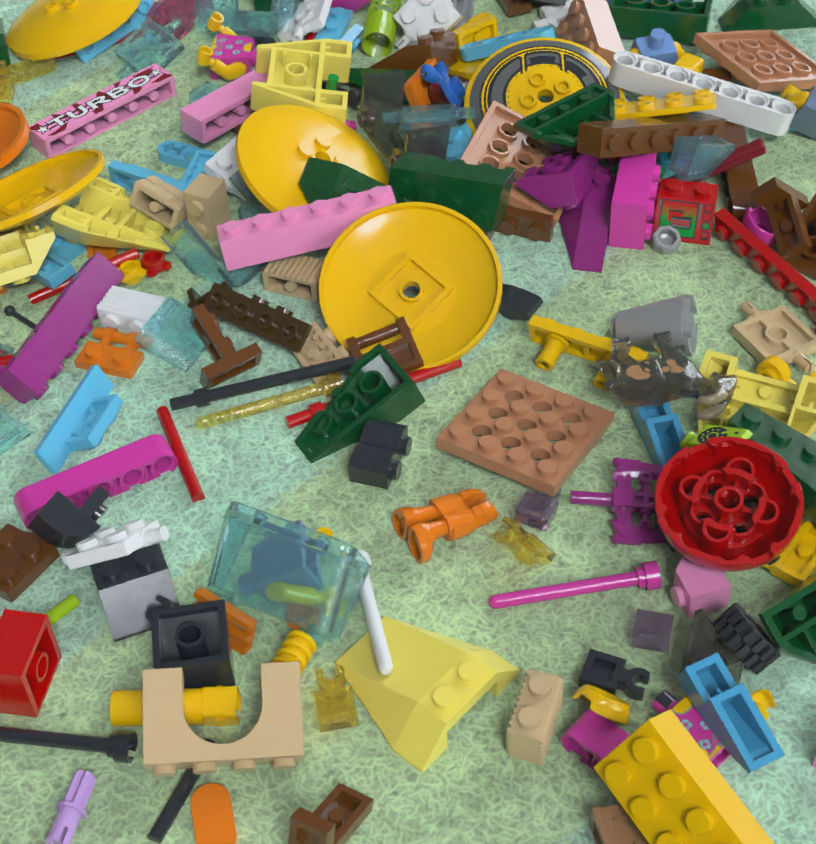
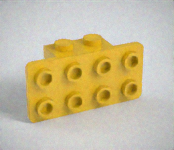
(476, 31)
(672, 104)

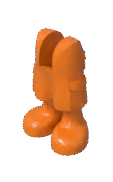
(451, 518)

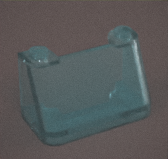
(287, 571)

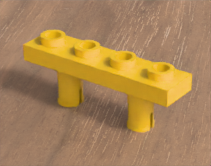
(572, 340)

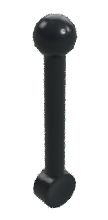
(11, 311)

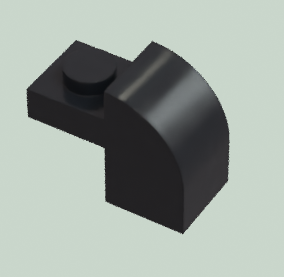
(64, 523)

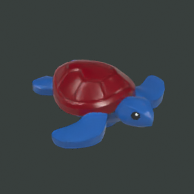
(441, 87)

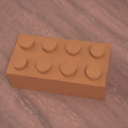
(592, 27)

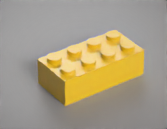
(676, 789)

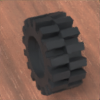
(746, 638)

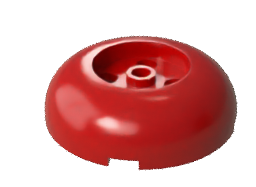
(738, 471)

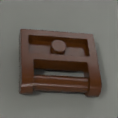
(402, 350)

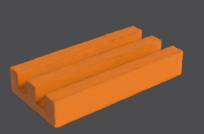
(240, 640)

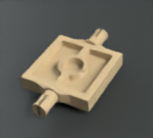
(776, 334)

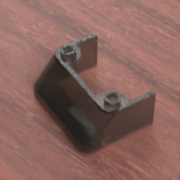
(385, 94)

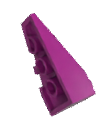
(561, 180)
(588, 225)

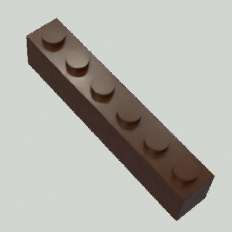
(643, 134)

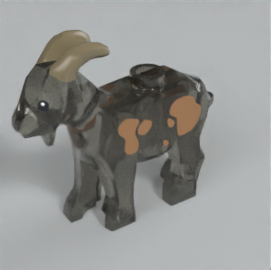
(664, 378)

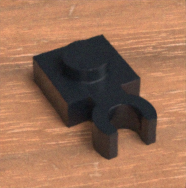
(611, 675)

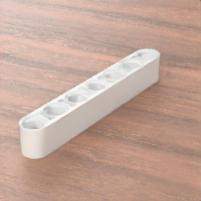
(734, 101)

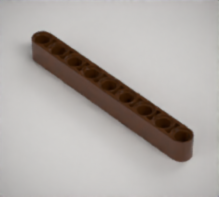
(742, 178)

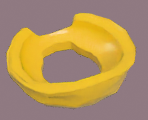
(604, 703)

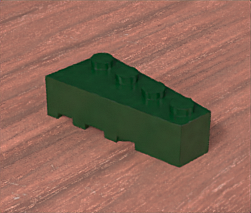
(469, 189)

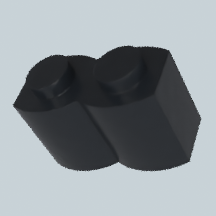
(379, 453)

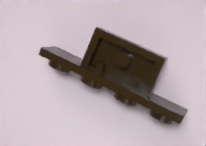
(257, 317)

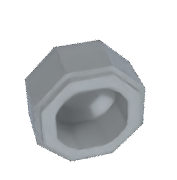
(666, 240)

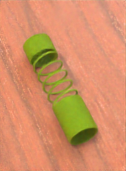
(380, 22)

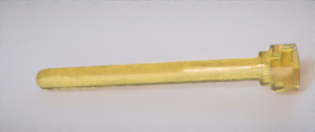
(325, 387)

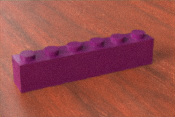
(59, 330)

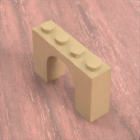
(173, 745)

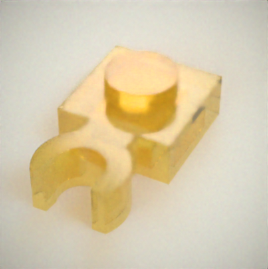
(335, 702)

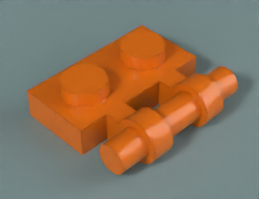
(112, 359)

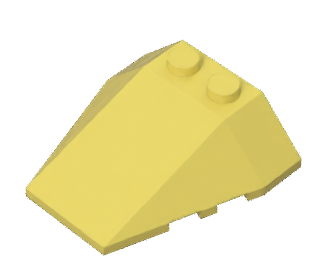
(108, 220)
(23, 252)
(780, 399)
(428, 688)

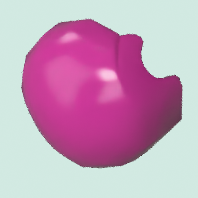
(758, 223)

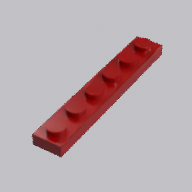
(764, 259)

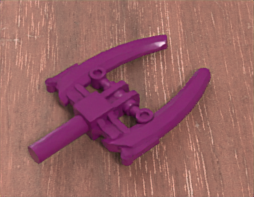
(625, 501)

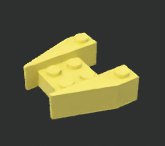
(297, 75)

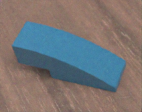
(659, 431)
(730, 713)

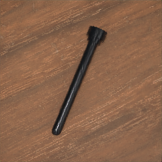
(115, 746)

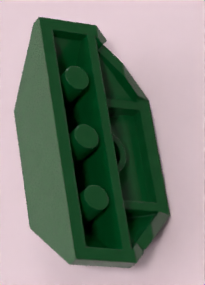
(766, 15)
(558, 123)
(331, 180)
(792, 620)

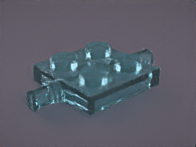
(149, 45)
(428, 116)

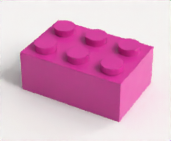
(634, 201)

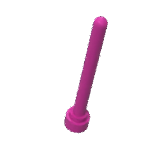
(645, 576)

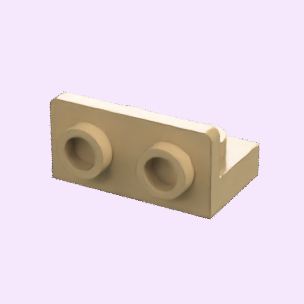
(320, 348)

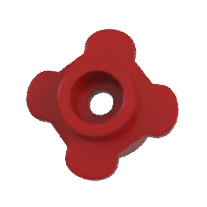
(154, 263)

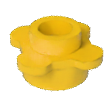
(132, 271)

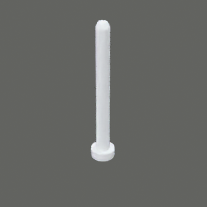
(374, 624)

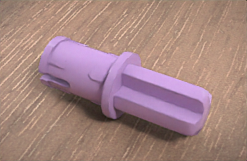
(71, 808)

